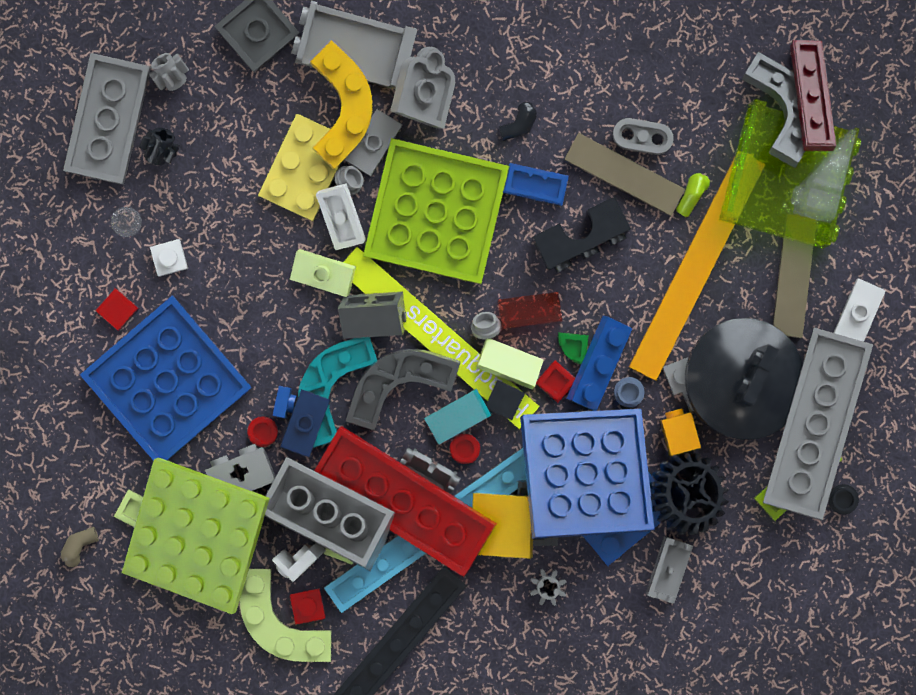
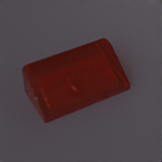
(530, 310)

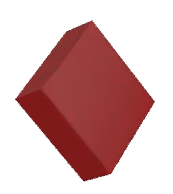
(117, 309)
(555, 381)

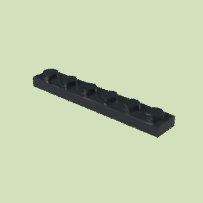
(404, 635)

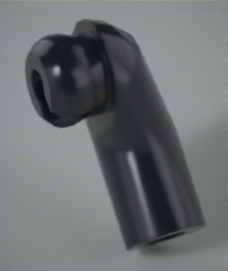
(522, 124)

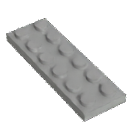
(818, 424)

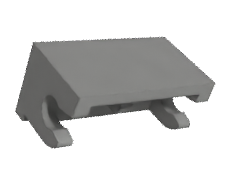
(669, 570)

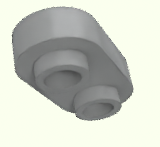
(642, 136)

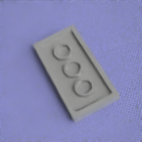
(107, 119)

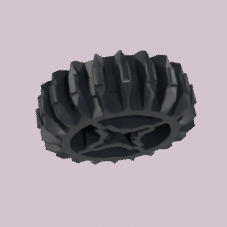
(701, 477)

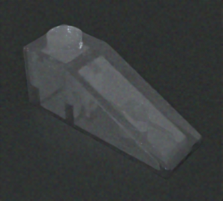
(822, 188)

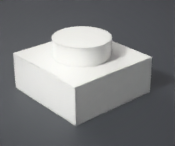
(168, 257)

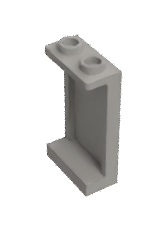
(371, 44)

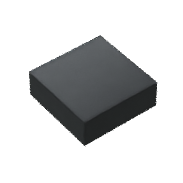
(504, 400)

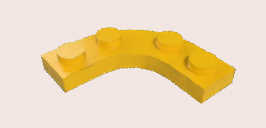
(355, 104)

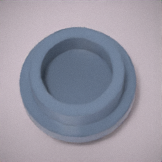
(629, 392)

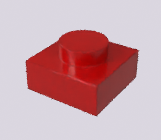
(307, 606)

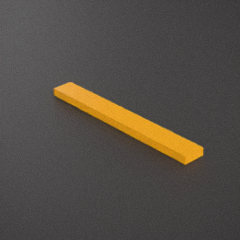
(684, 288)

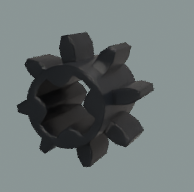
(159, 146)

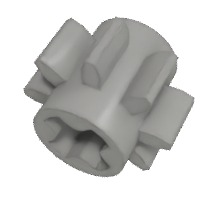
(168, 71)
(556, 590)

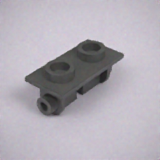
(434, 473)

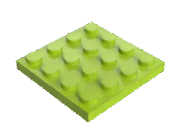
(436, 211)
(195, 535)

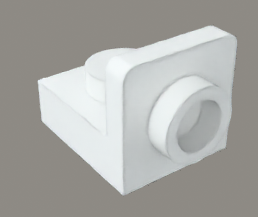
(294, 566)

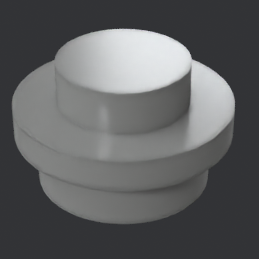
(351, 176)
(485, 325)

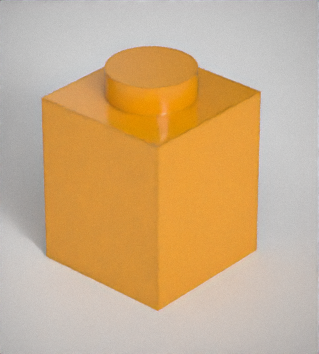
(679, 432)

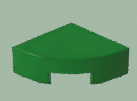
(573, 346)

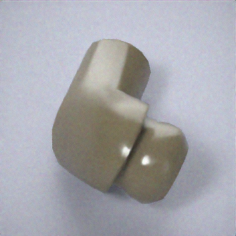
(74, 545)

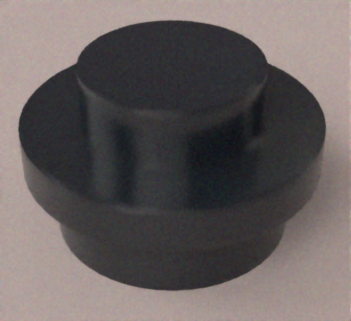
(843, 499)

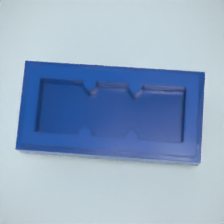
(535, 184)

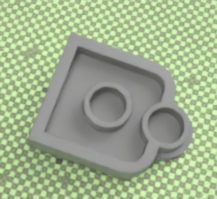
(424, 88)

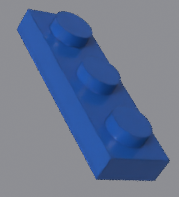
(599, 363)

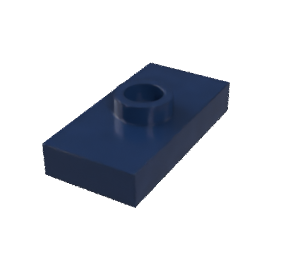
(305, 423)

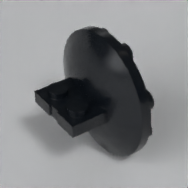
(743, 378)

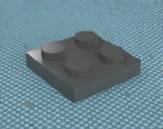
(257, 32)

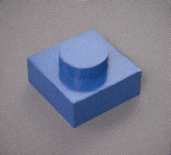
(284, 402)

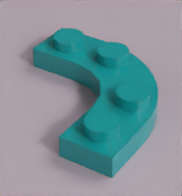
(328, 368)

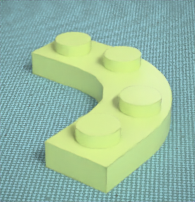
(270, 632)

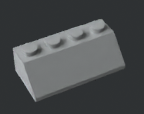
(328, 513)

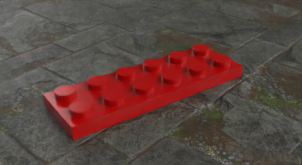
(422, 510)

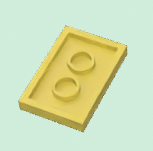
(299, 170)

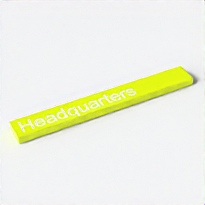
(432, 331)

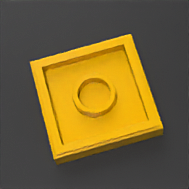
(513, 530)

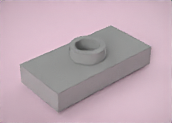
(374, 143)

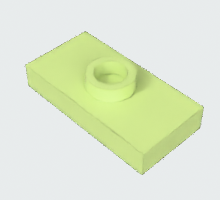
(322, 273)

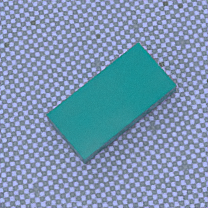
(457, 416)

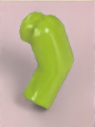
(695, 188)

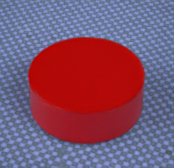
(262, 431)
(465, 448)

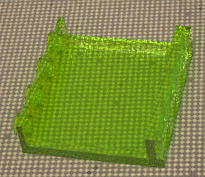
(763, 185)

